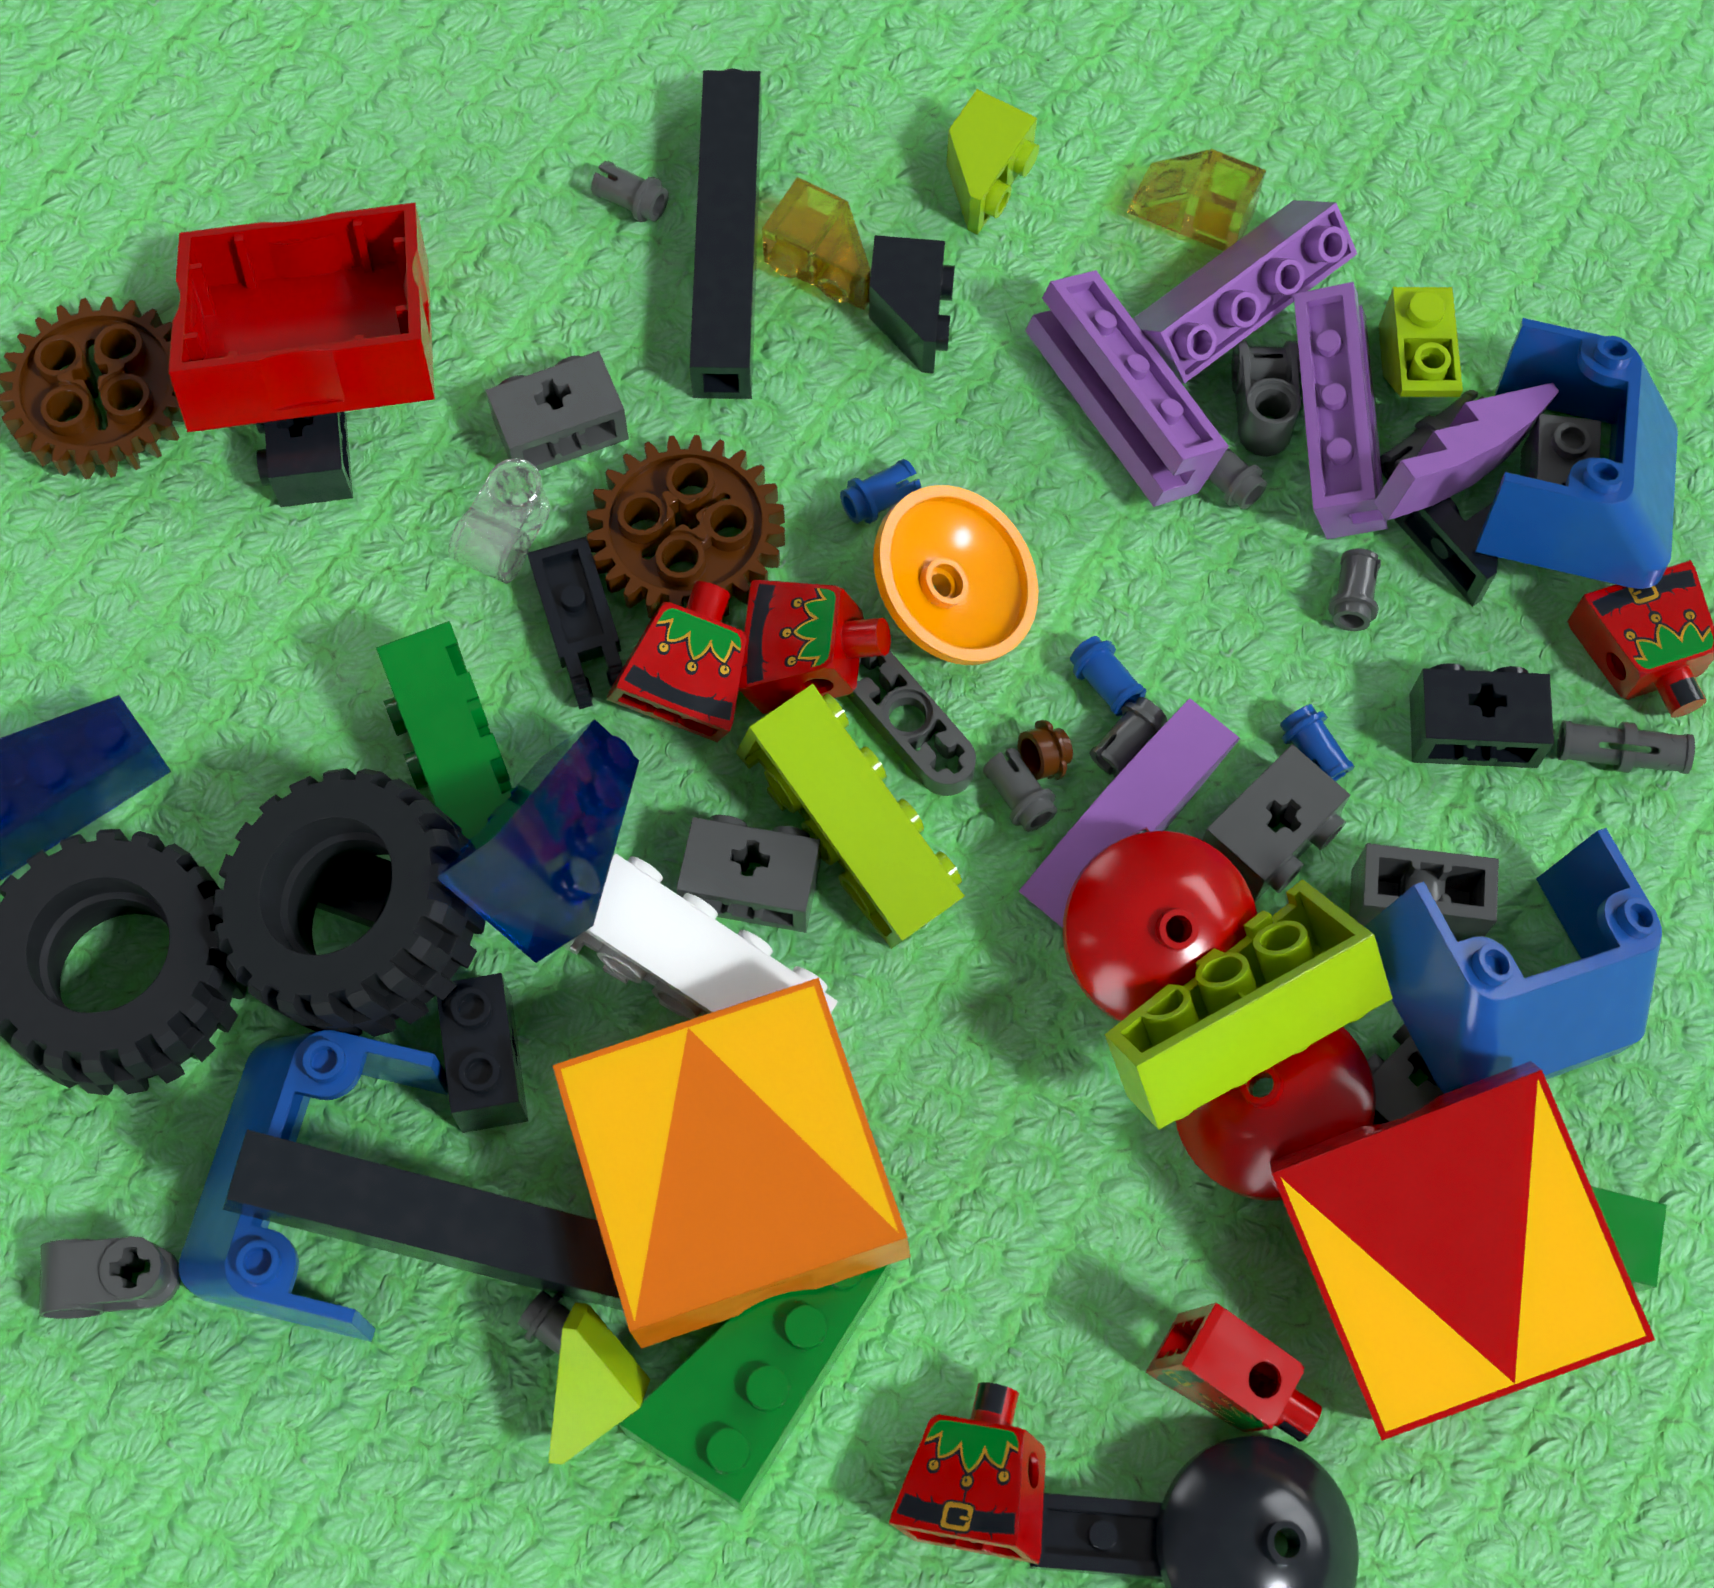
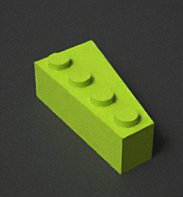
(847, 806)
(1249, 1006)

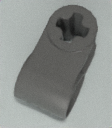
(1266, 386)
(95, 1277)

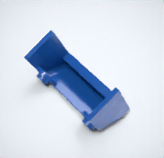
(1614, 511)
(1478, 1011)
(236, 1256)

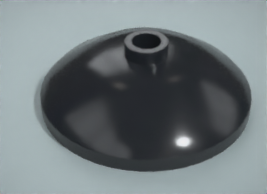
(1233, 1501)

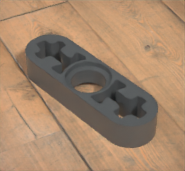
(948, 741)

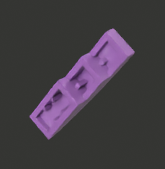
(1464, 452)
(1142, 795)

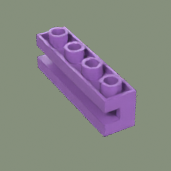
(1246, 285)
(1126, 388)
(1339, 410)

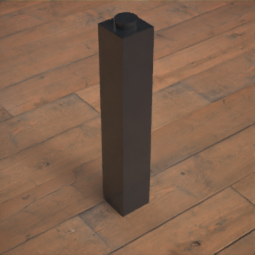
(726, 235)
(421, 1218)

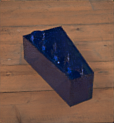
(69, 775)
(550, 845)

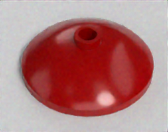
(1122, 909)
(1312, 1100)

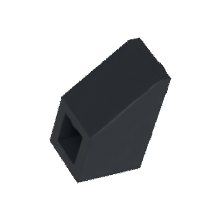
(907, 293)

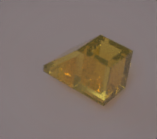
(1200, 196)
(818, 242)

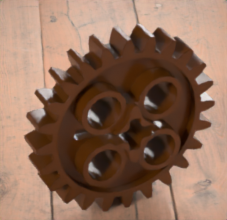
(43, 396)
(685, 524)

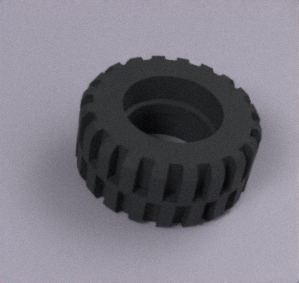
(290, 862)
(65, 899)

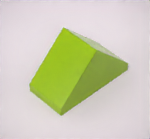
(594, 1386)

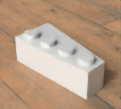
(679, 946)

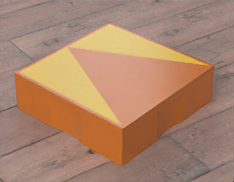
(729, 1162)

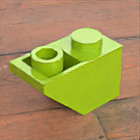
(985, 155)
(1421, 342)

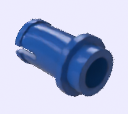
(878, 492)
(1105, 673)
(1311, 736)

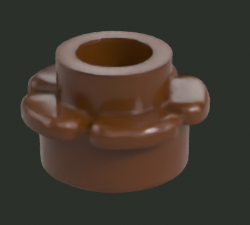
(1045, 750)

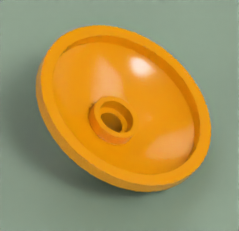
(975, 563)

